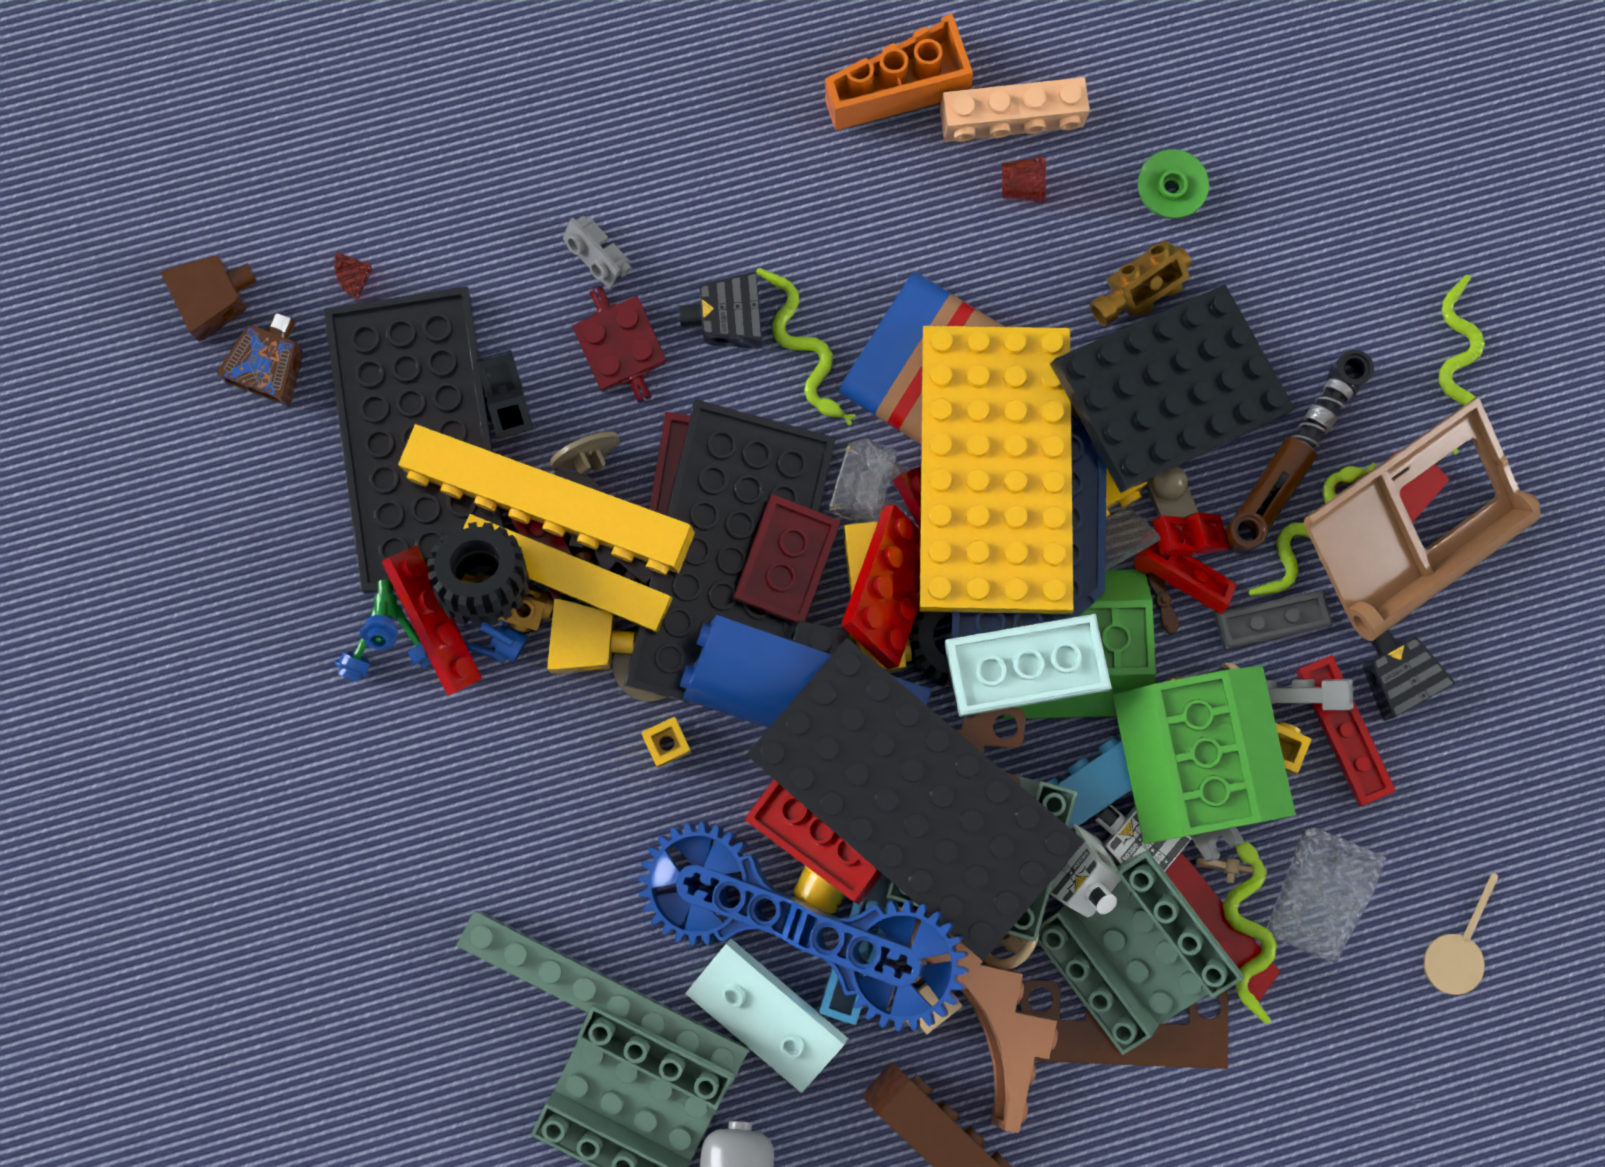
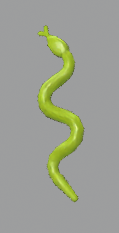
(1465, 358)
(824, 405)
(1346, 475)
(1250, 856)

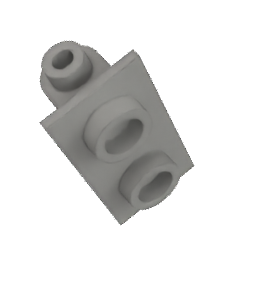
(584, 239)

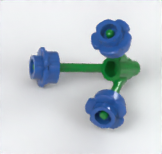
(379, 634)

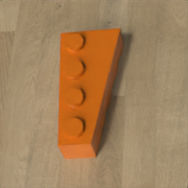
(900, 77)

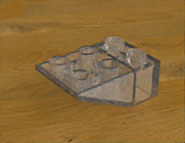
(1324, 893)

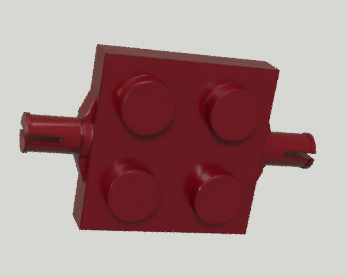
(620, 344)

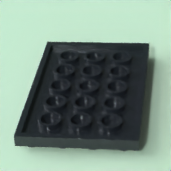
(1172, 387)

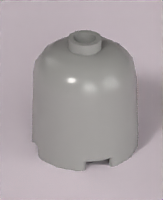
(737, 1147)

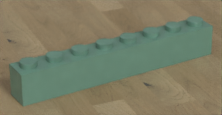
(584, 986)

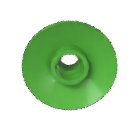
(1180, 170)

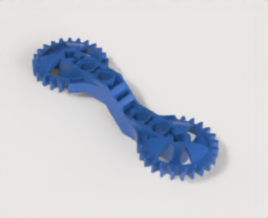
(804, 925)

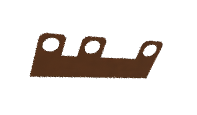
(1172, 1045)

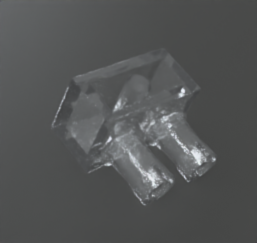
(864, 481)

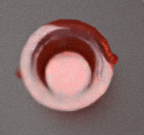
(1025, 180)

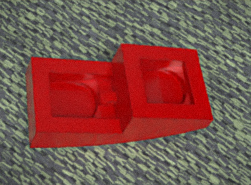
(1191, 535)

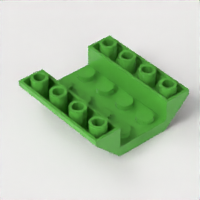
(1128, 645)
(1203, 754)

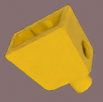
(584, 638)

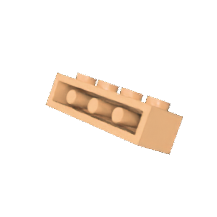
(1014, 109)

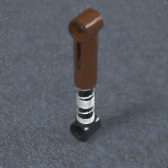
(1297, 453)

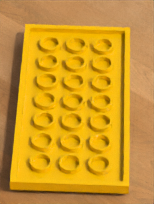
(995, 472)

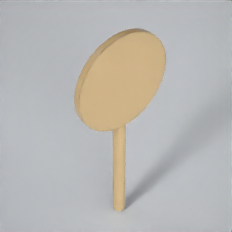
(1454, 960)

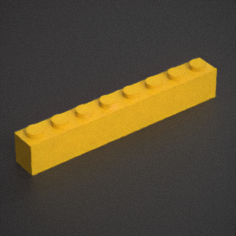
(546, 499)

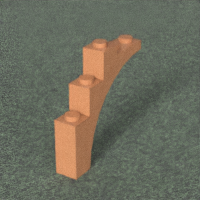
(1011, 1034)

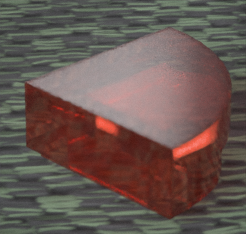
(351, 274)

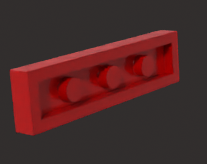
(434, 628)
(1350, 740)

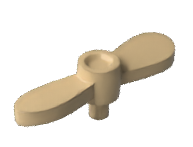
(1229, 866)

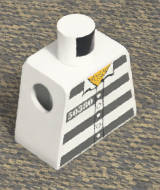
(1127, 840)
(1087, 878)

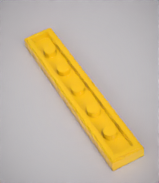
(589, 582)

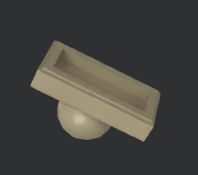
(1171, 494)

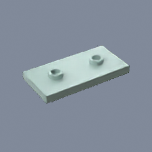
(1027, 665)
(766, 1015)

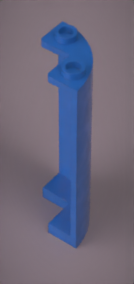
(754, 672)

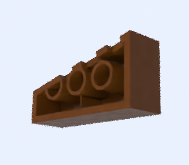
(924, 1124)

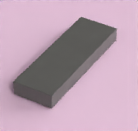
(1273, 619)

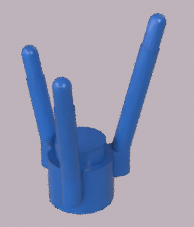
(507, 642)

